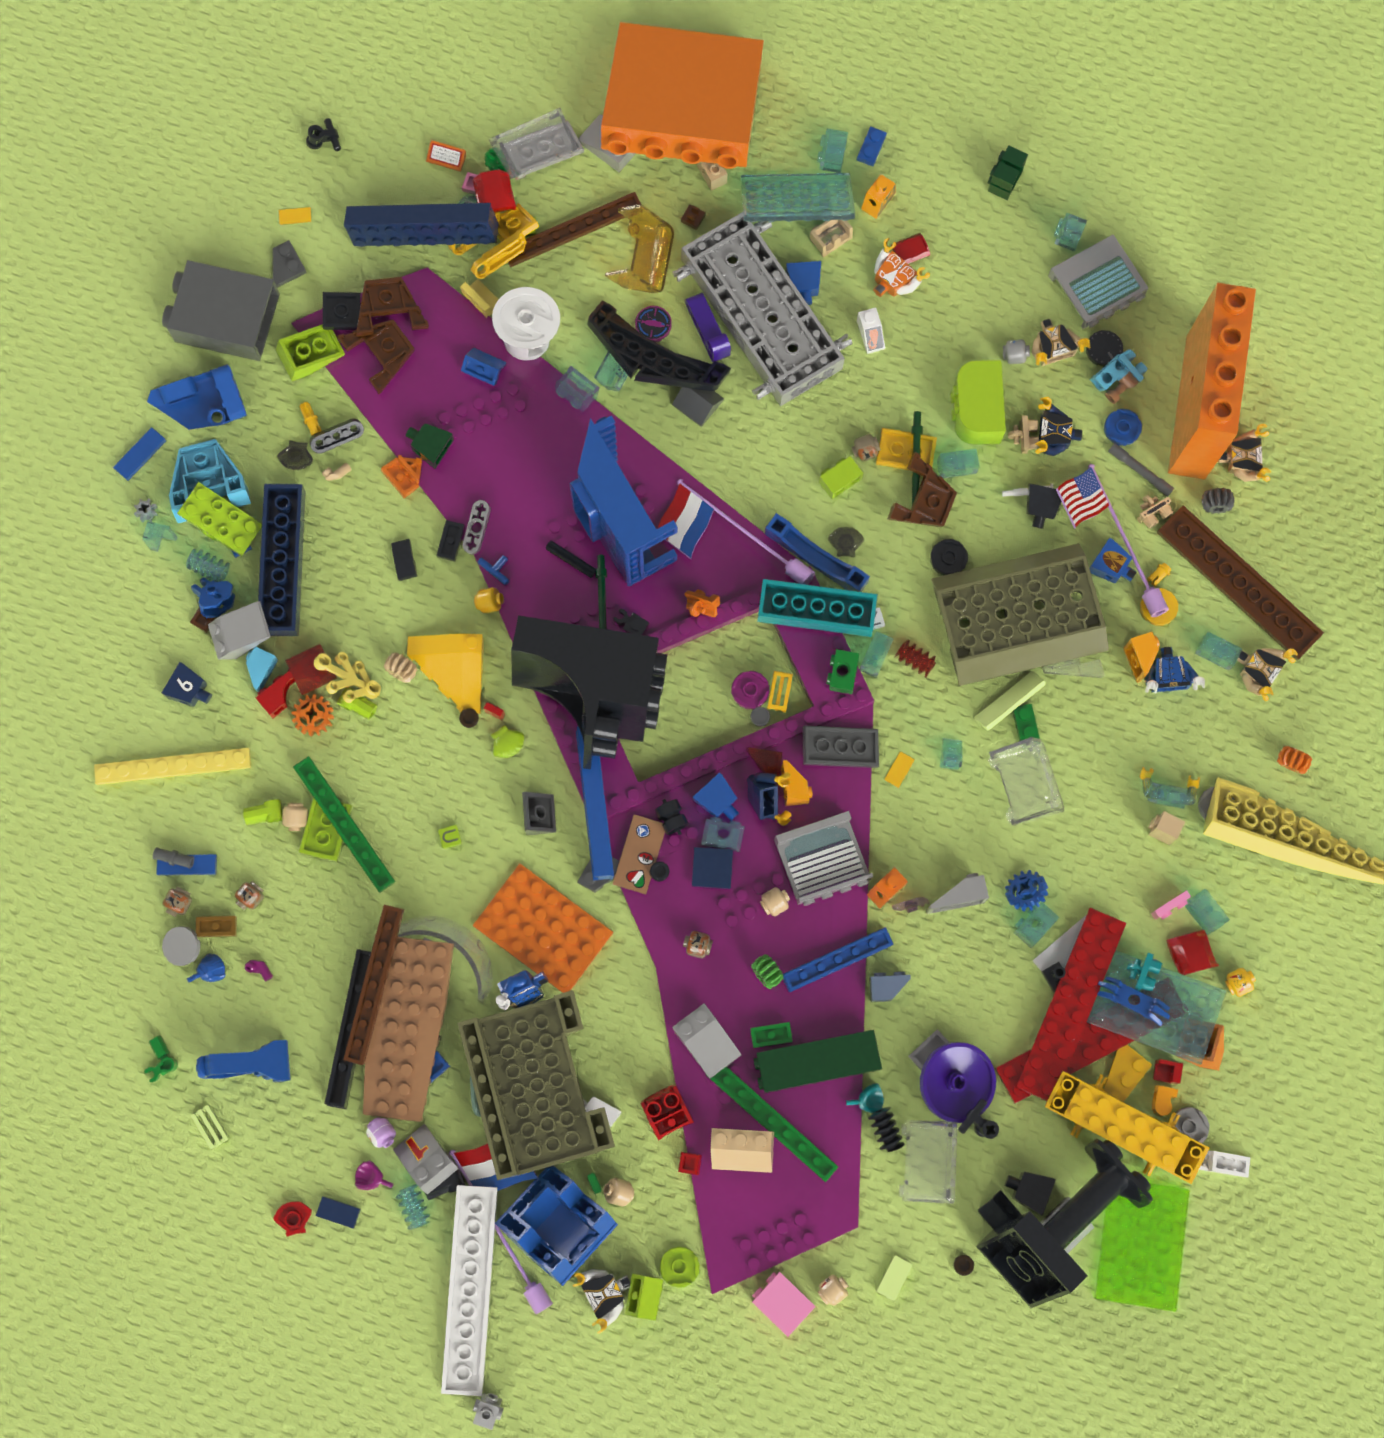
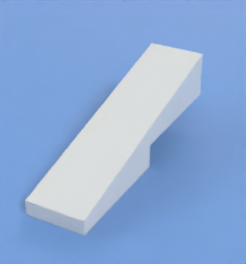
(1226, 1164)

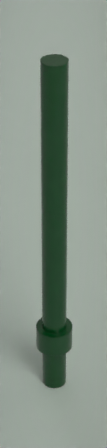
(916, 431)
(601, 574)

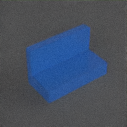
(482, 366)

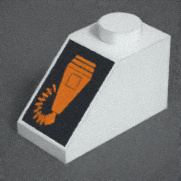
(871, 330)

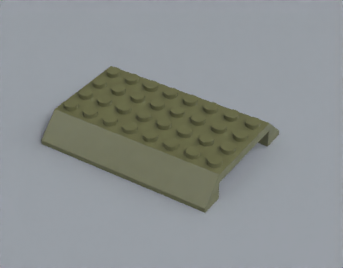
(531, 1087)

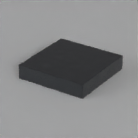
(340, 310)

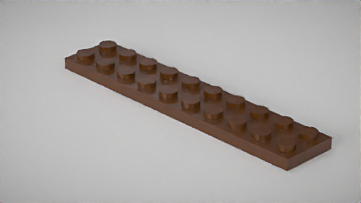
(1240, 582)

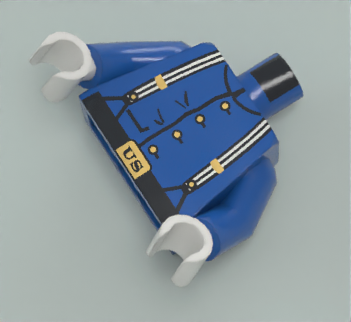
(1171, 674)
(521, 990)

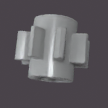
(150, 510)

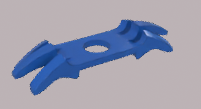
(1146, 1002)

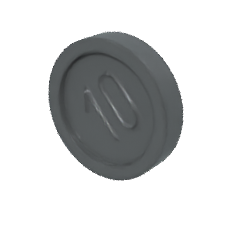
(760, 716)

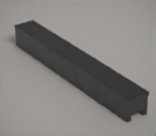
(343, 1071)

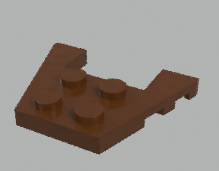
(387, 298)
(387, 345)
(932, 499)

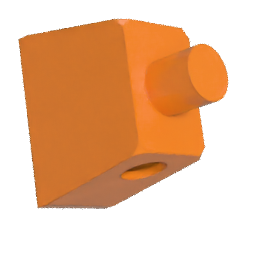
(888, 887)

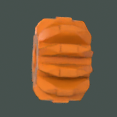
(1294, 760)

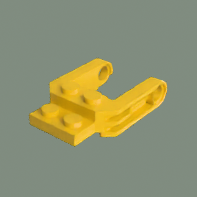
(511, 233)

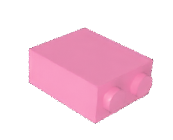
(782, 1303)

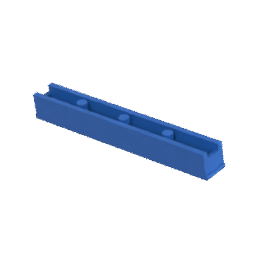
(595, 815)

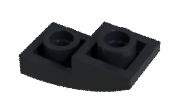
(404, 560)

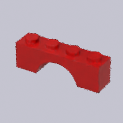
(274, 697)

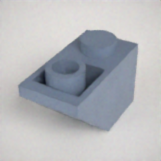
(885, 988)

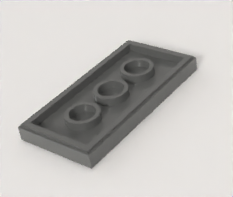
(840, 746)

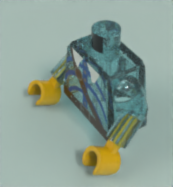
(1168, 794)

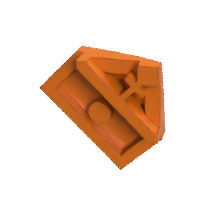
(403, 474)

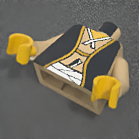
(1056, 343)
(1245, 456)
(1263, 668)

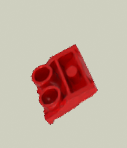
(496, 189)
(1191, 952)
(666, 1111)

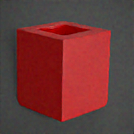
(1167, 1071)

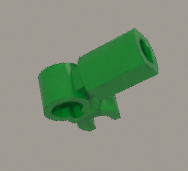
(167, 1063)

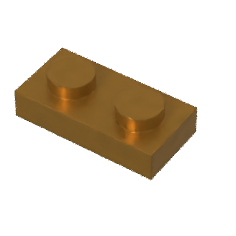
(216, 926)

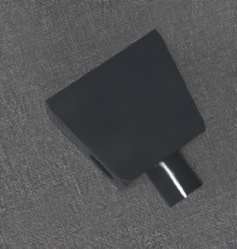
(1042, 503)
(1031, 1190)

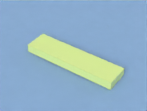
(1009, 700)

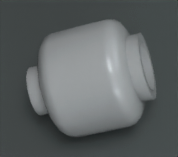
(1016, 351)

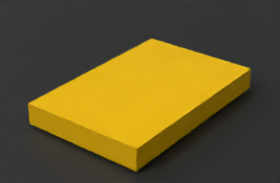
(898, 448)

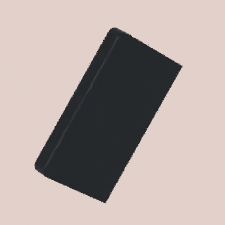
(998, 1210)

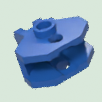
(213, 596)

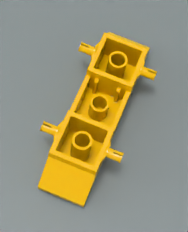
(1127, 1127)

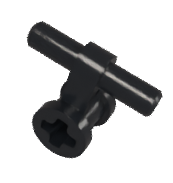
(322, 135)
(983, 1127)

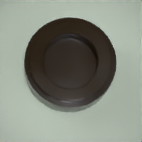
(469, 718)
(963, 1265)

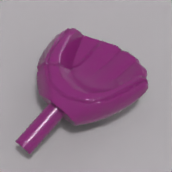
(369, 1177)

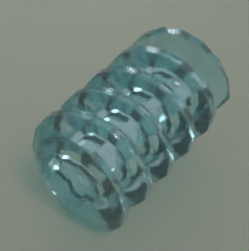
(207, 566)
(413, 1207)

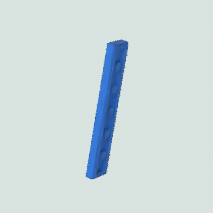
(837, 959)

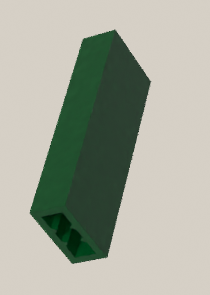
(817, 1061)

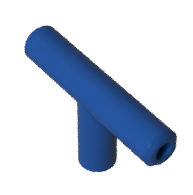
(494, 570)

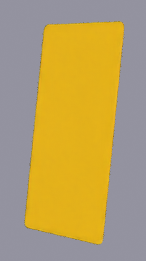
(296, 215)
(899, 769)

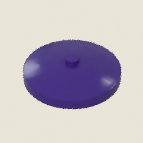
(956, 1080)

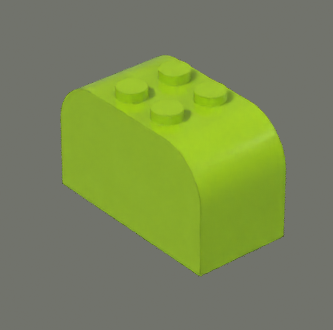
(979, 403)

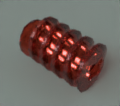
(916, 658)

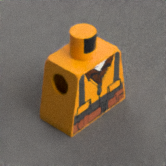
(880, 192)

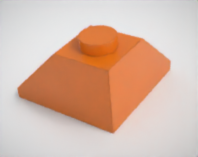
(1214, 1051)

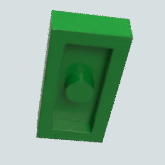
(1025, 722)
(771, 1035)

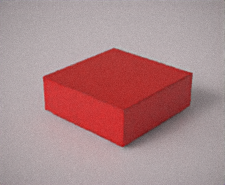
(494, 711)
(690, 1163)

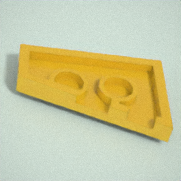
(1125, 1072)

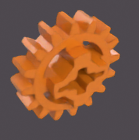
(302, 713)

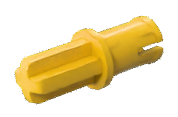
(309, 418)

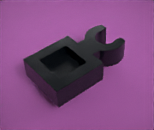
(633, 624)

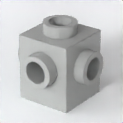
(487, 1410)

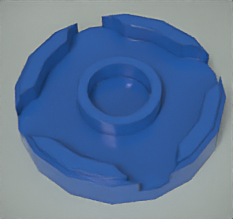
(1123, 427)

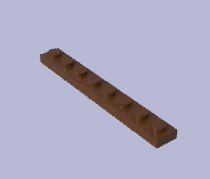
(574, 228)
(373, 984)

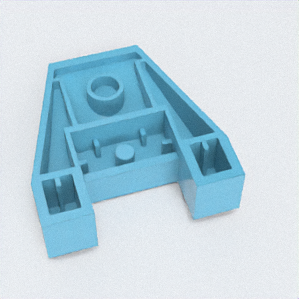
(212, 468)

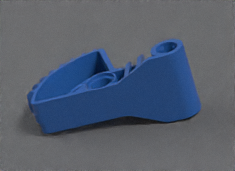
(269, 1061)

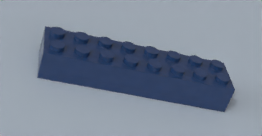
(421, 224)
(282, 557)

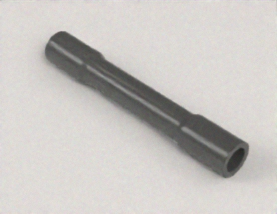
(1124, 456)

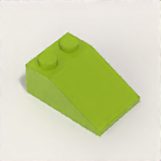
(308, 351)

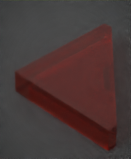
(766, 760)

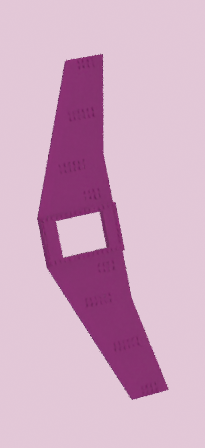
(519, 453)

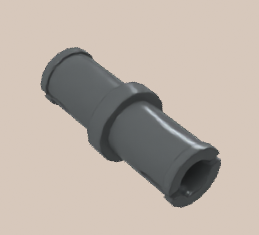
(173, 857)

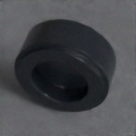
(659, 871)

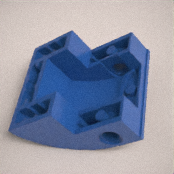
(556, 1224)

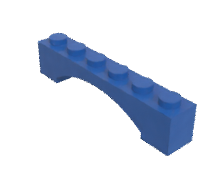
(790, 538)

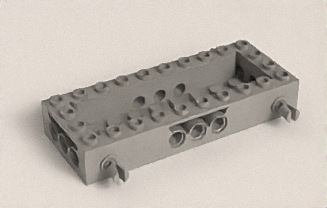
(746, 313)

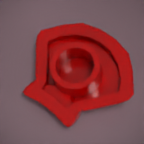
(293, 1217)

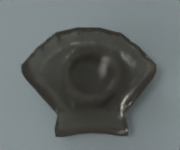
(295, 456)
(846, 541)

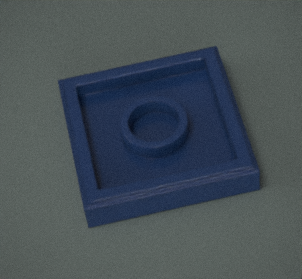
(712, 868)

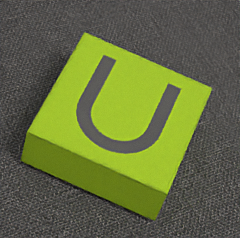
(449, 836)

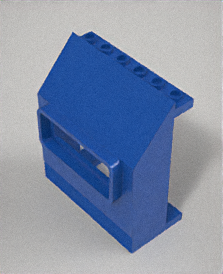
(612, 509)

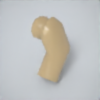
(337, 474)

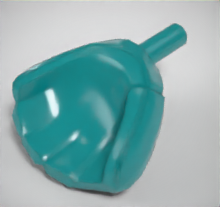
(870, 1099)

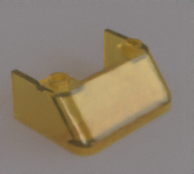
(651, 251)

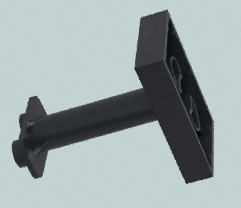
(1034, 1255)

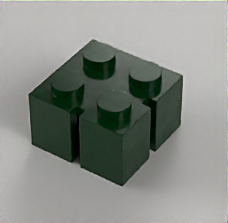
(1007, 172)

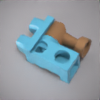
(1123, 371)

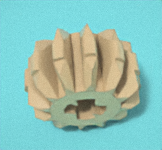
(400, 667)

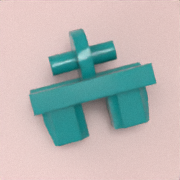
(1150, 964)

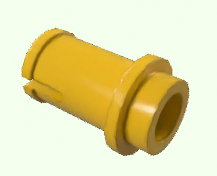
(1162, 571)

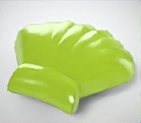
(507, 742)

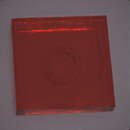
(305, 673)

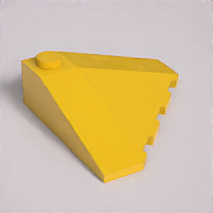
(453, 663)

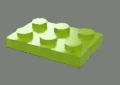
(320, 836)

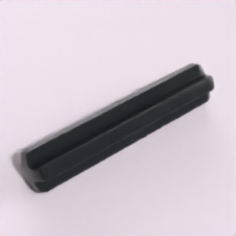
(571, 559)

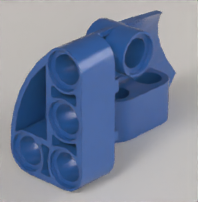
(198, 397)

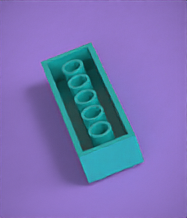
(817, 608)

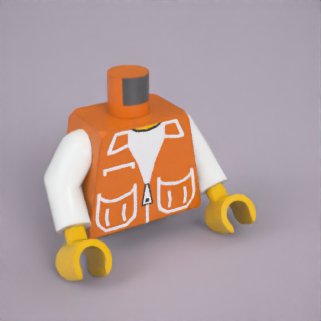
(895, 274)

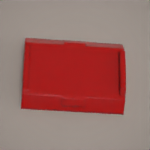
(912, 248)

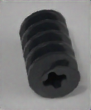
(886, 1130)

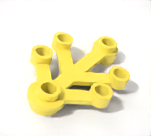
(367, 687)

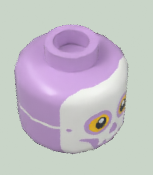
(381, 1132)

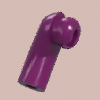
(259, 967)

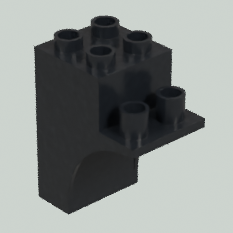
(597, 674)

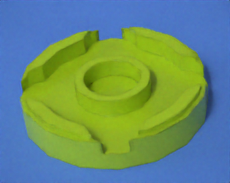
(679, 1267)

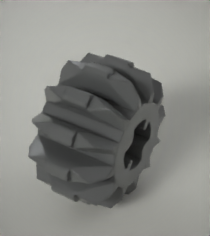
(1218, 500)

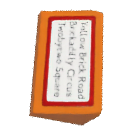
(446, 155)

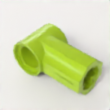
(359, 705)
(269, 811)

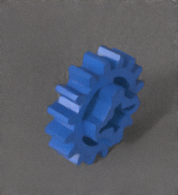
(1026, 890)

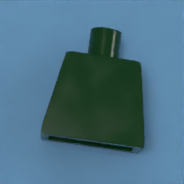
(430, 443)

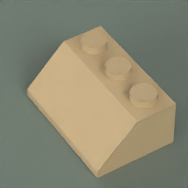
(742, 1150)

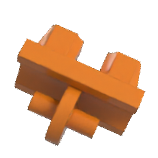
(699, 603)

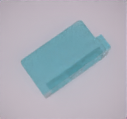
(611, 374)
(155, 532)

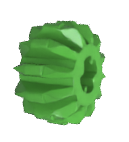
(767, 971)

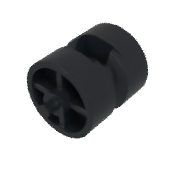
(670, 814)

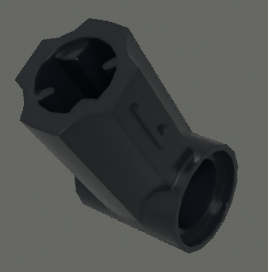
(448, 1185)

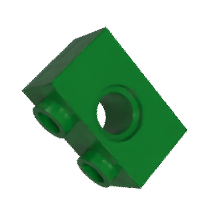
(846, 660)

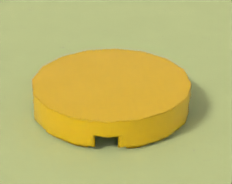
(1165, 618)

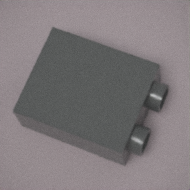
(221, 310)

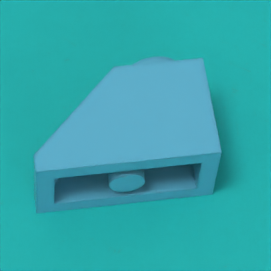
(260, 666)

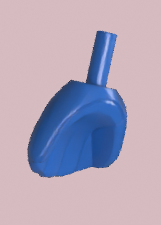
(209, 969)

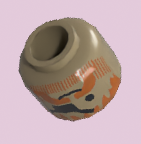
(866, 447)
(249, 895)
(177, 901)
(698, 944)

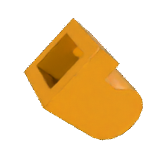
(1161, 1100)

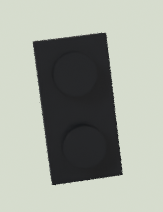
(450, 540)

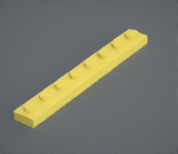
(172, 766)

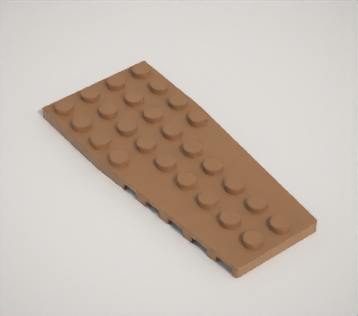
(407, 1030)

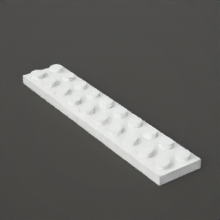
(469, 1290)

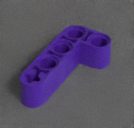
(707, 327)

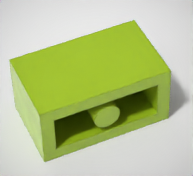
(840, 477)
(643, 1297)

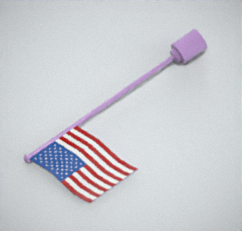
(1085, 498)

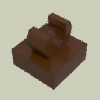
(693, 217)

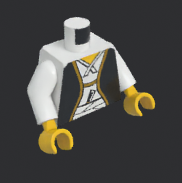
(603, 1294)

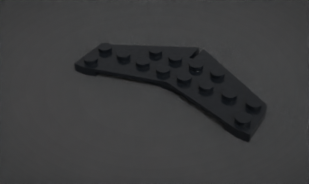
(654, 361)

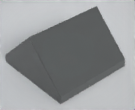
(697, 404)
(538, 813)

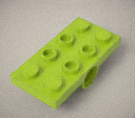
(219, 519)

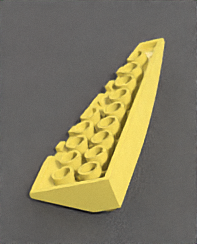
(1278, 833)

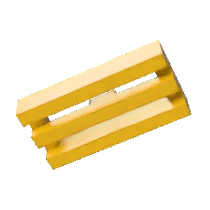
(782, 708)

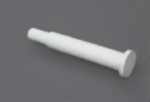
(1019, 492)

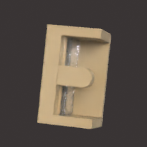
(831, 235)

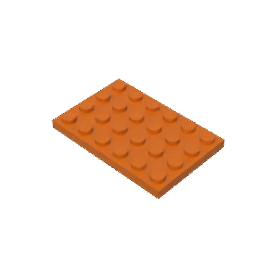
(543, 929)

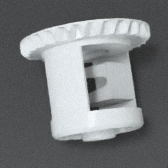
(526, 322)

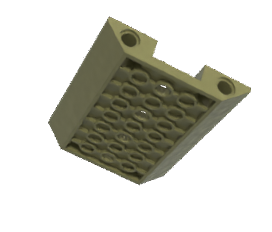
(1027, 635)

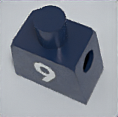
(186, 687)

